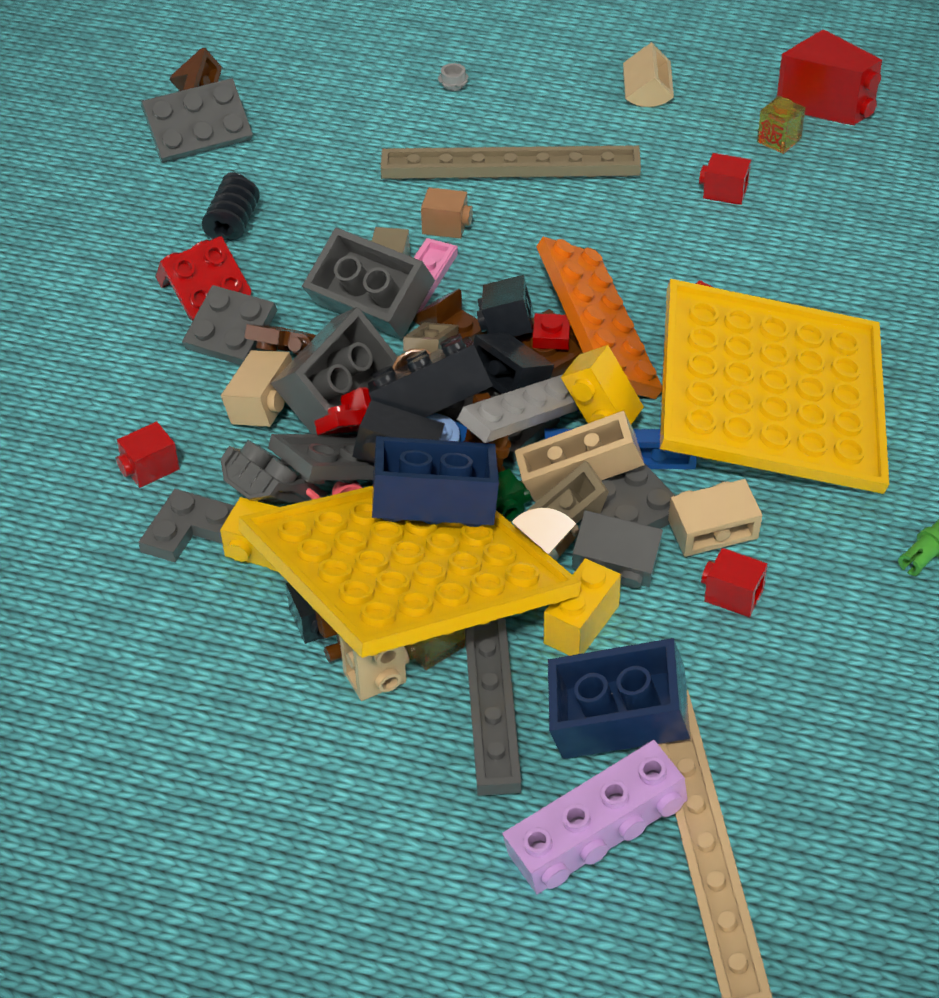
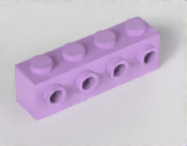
(596, 817)

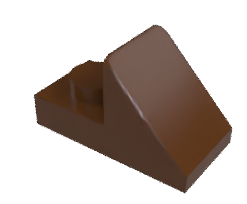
(197, 71)
(449, 311)

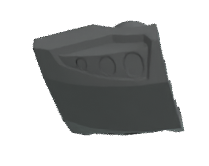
(264, 477)

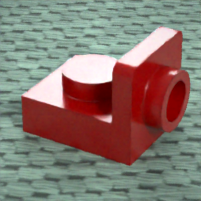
(345, 417)

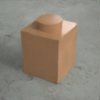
(445, 213)

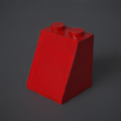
(830, 78)

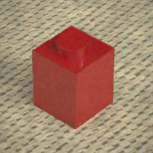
(725, 178)
(147, 454)
(734, 582)

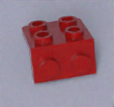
(198, 269)

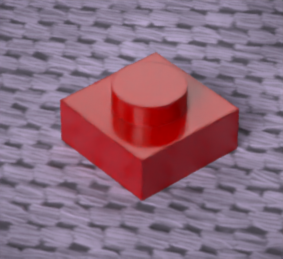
(551, 331)

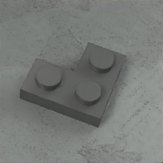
(179, 520)

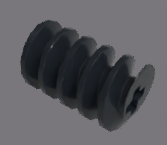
(231, 207)

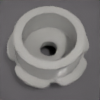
(453, 76)

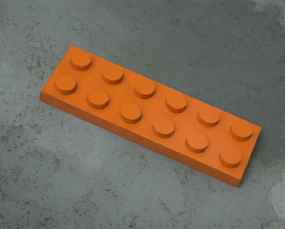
(597, 310)

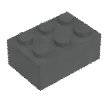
(371, 277)
(333, 365)

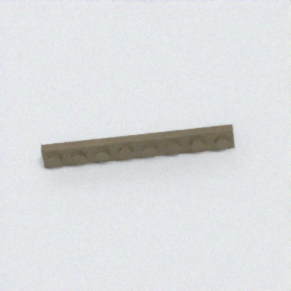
(510, 162)

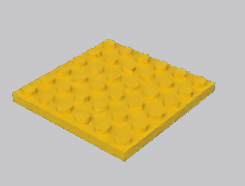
(773, 387)
(403, 578)

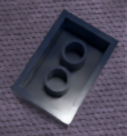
(434, 481)
(618, 698)

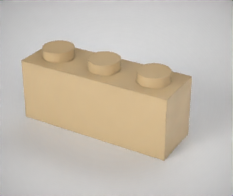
(605, 443)

